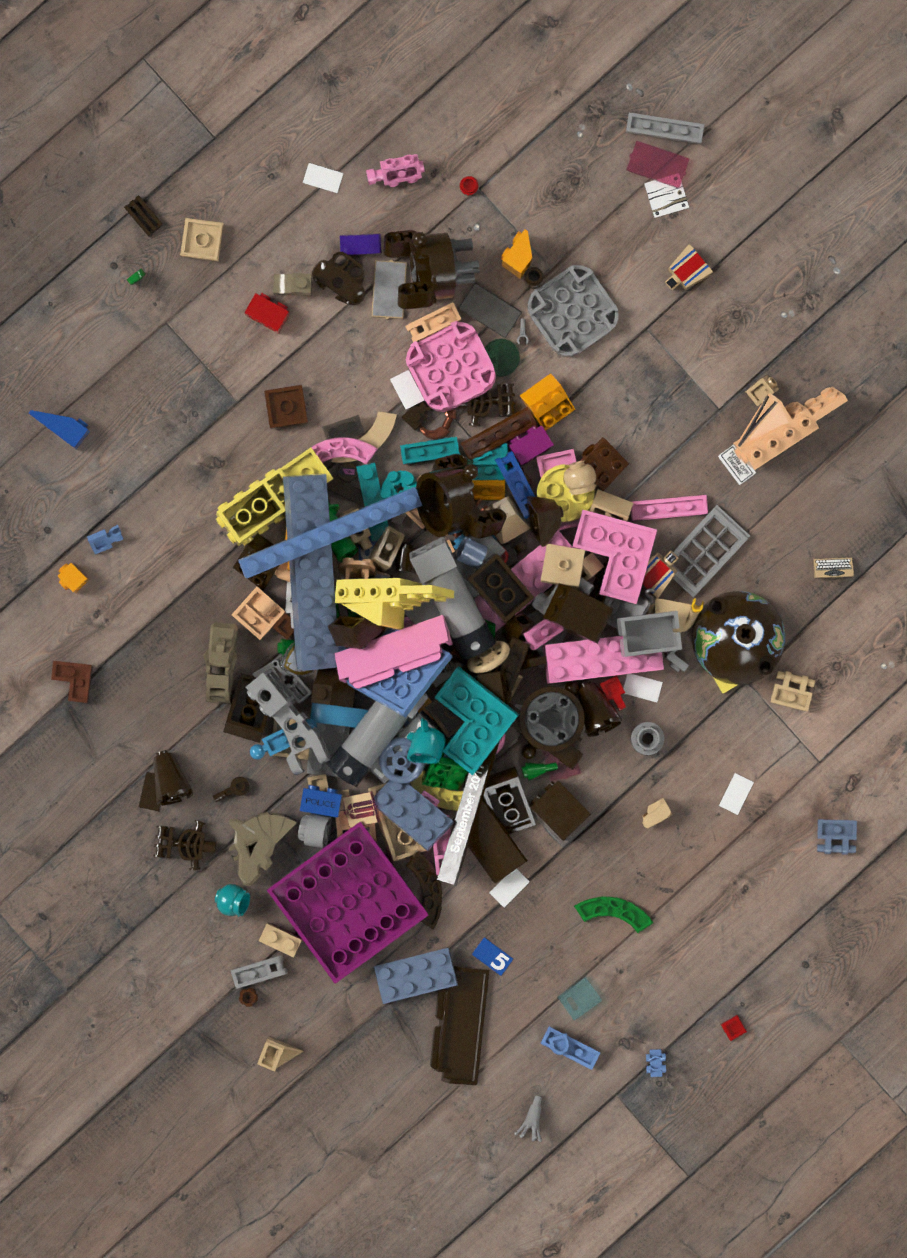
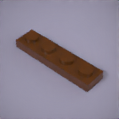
(498, 434)

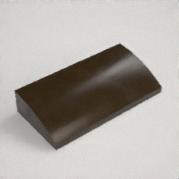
(494, 845)

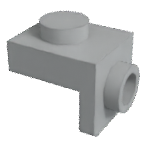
(676, 663)

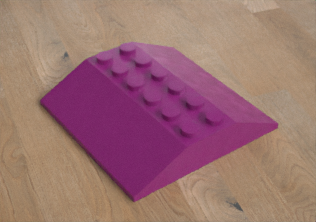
(347, 902)

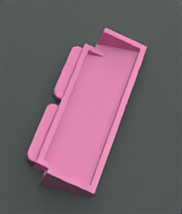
(398, 650)

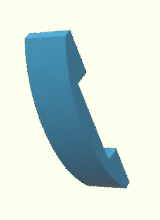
(336, 715)

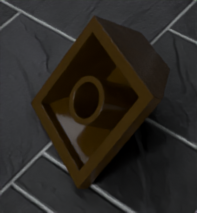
(544, 518)
(332, 691)

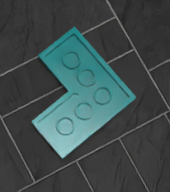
(484, 716)

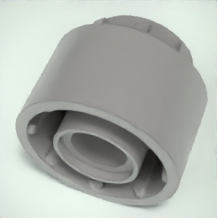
(657, 735)
(315, 830)

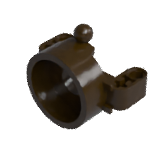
(449, 501)

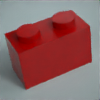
(267, 313)

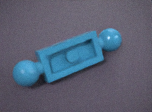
(276, 742)

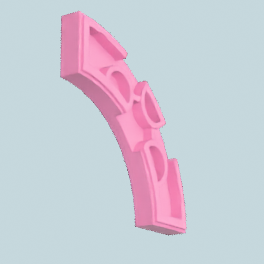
(344, 447)

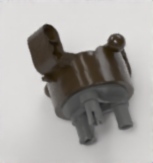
(432, 266)

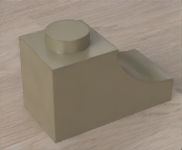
(293, 284)

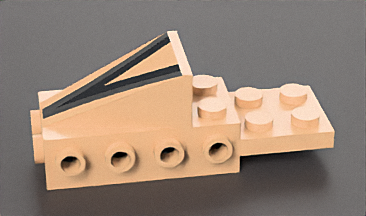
(775, 422)

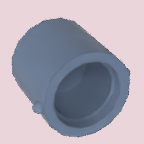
(471, 552)

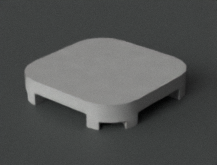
(572, 311)

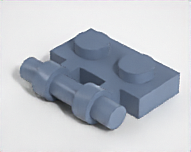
(836, 829)

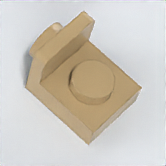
(761, 389)

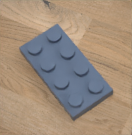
(412, 813)
(415, 975)

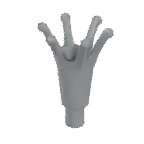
(532, 1120)

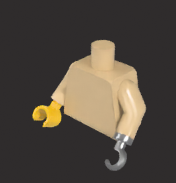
(686, 614)

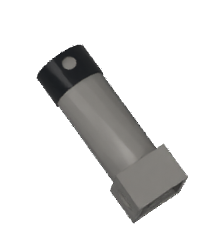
(467, 628)
(368, 741)

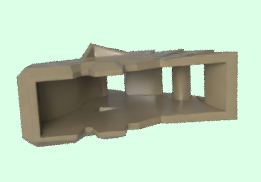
(221, 654)
(262, 831)

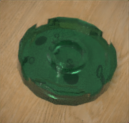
(503, 356)

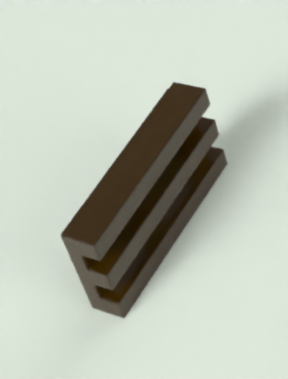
(133, 204)

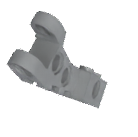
(282, 710)

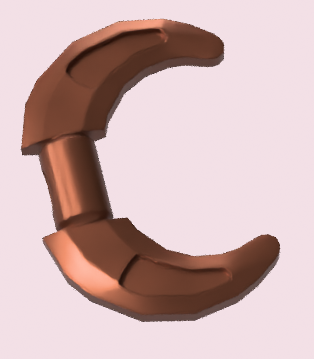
(443, 431)

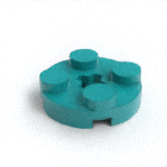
(395, 480)

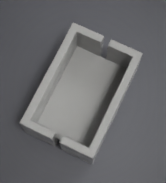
(649, 633)

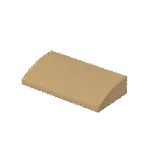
(397, 842)

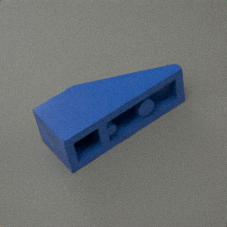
(65, 427)

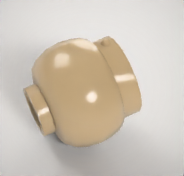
(580, 478)

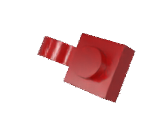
(612, 690)

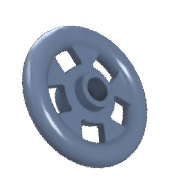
(388, 770)

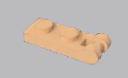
(434, 322)

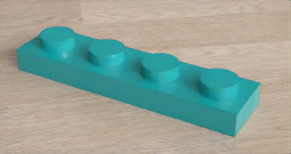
(371, 494)

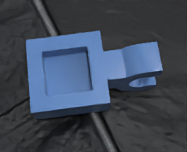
(103, 541)

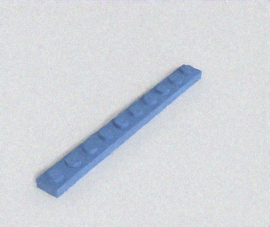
(330, 532)

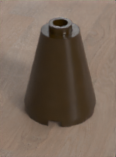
(598, 711)
(169, 780)

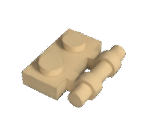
(790, 696)

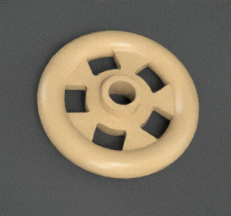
(490, 658)

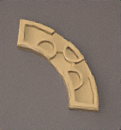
(376, 435)

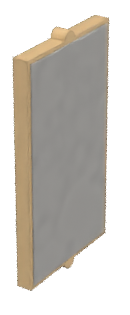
(387, 279)

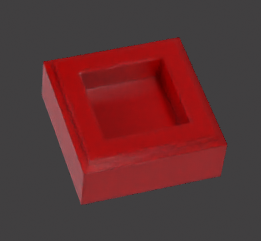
(733, 1028)

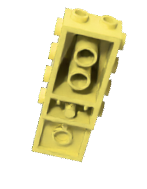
(265, 500)
(387, 598)

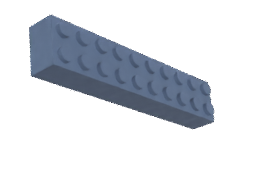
(311, 573)

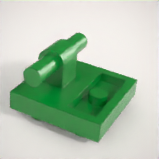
(444, 774)

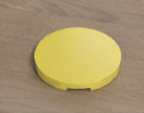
(553, 487)

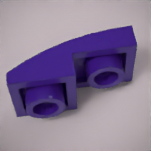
(360, 244)

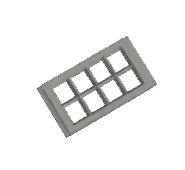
(730, 525)

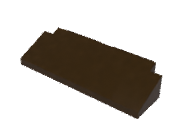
(460, 1028)

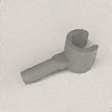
(522, 331)

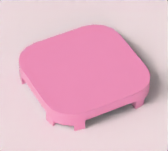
(451, 367)

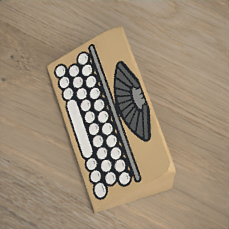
(833, 568)

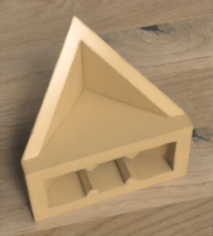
(276, 1054)

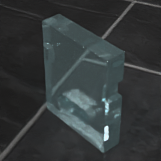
(583, 995)

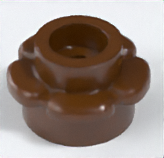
(243, 997)

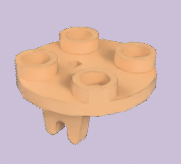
(356, 568)

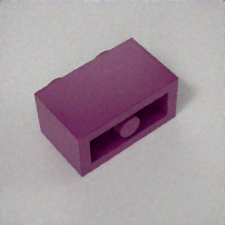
(530, 445)

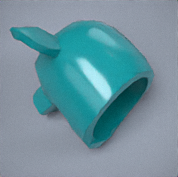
(427, 742)

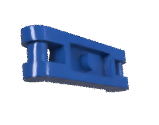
(516, 481)

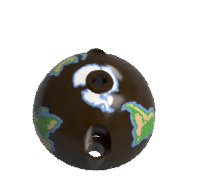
(719, 640)

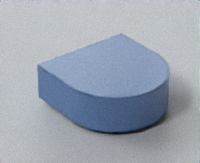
(559, 1043)

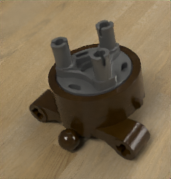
(551, 723)

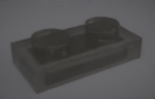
(348, 427)

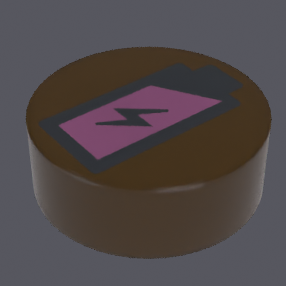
(347, 471)

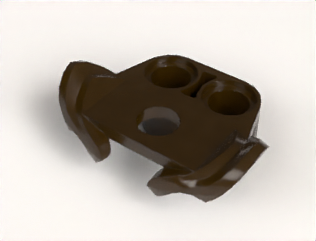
(352, 289)

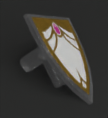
(289, 665)

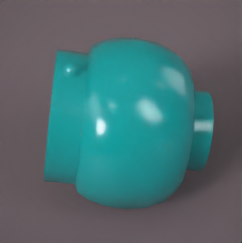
(232, 900)

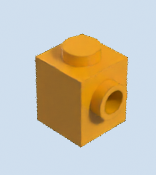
(72, 577)

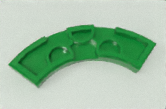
(616, 908)

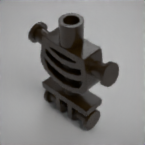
(489, 401)
(203, 846)

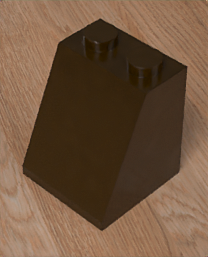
(578, 613)
(559, 810)

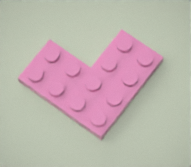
(625, 545)

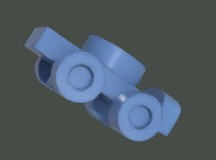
(655, 1059)

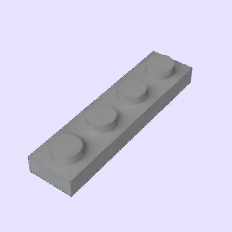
(664, 128)

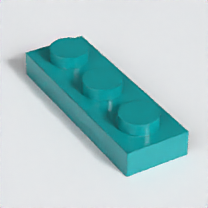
(429, 450)

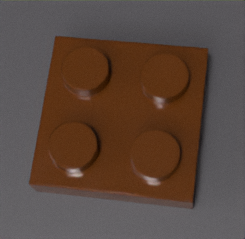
(286, 406)

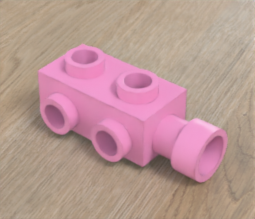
(397, 170)

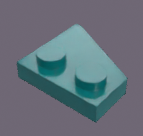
(487, 466)

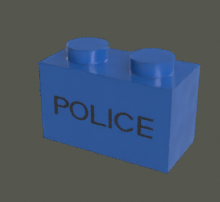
(321, 802)

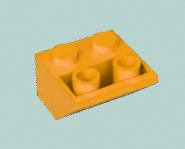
(519, 256)
(547, 402)

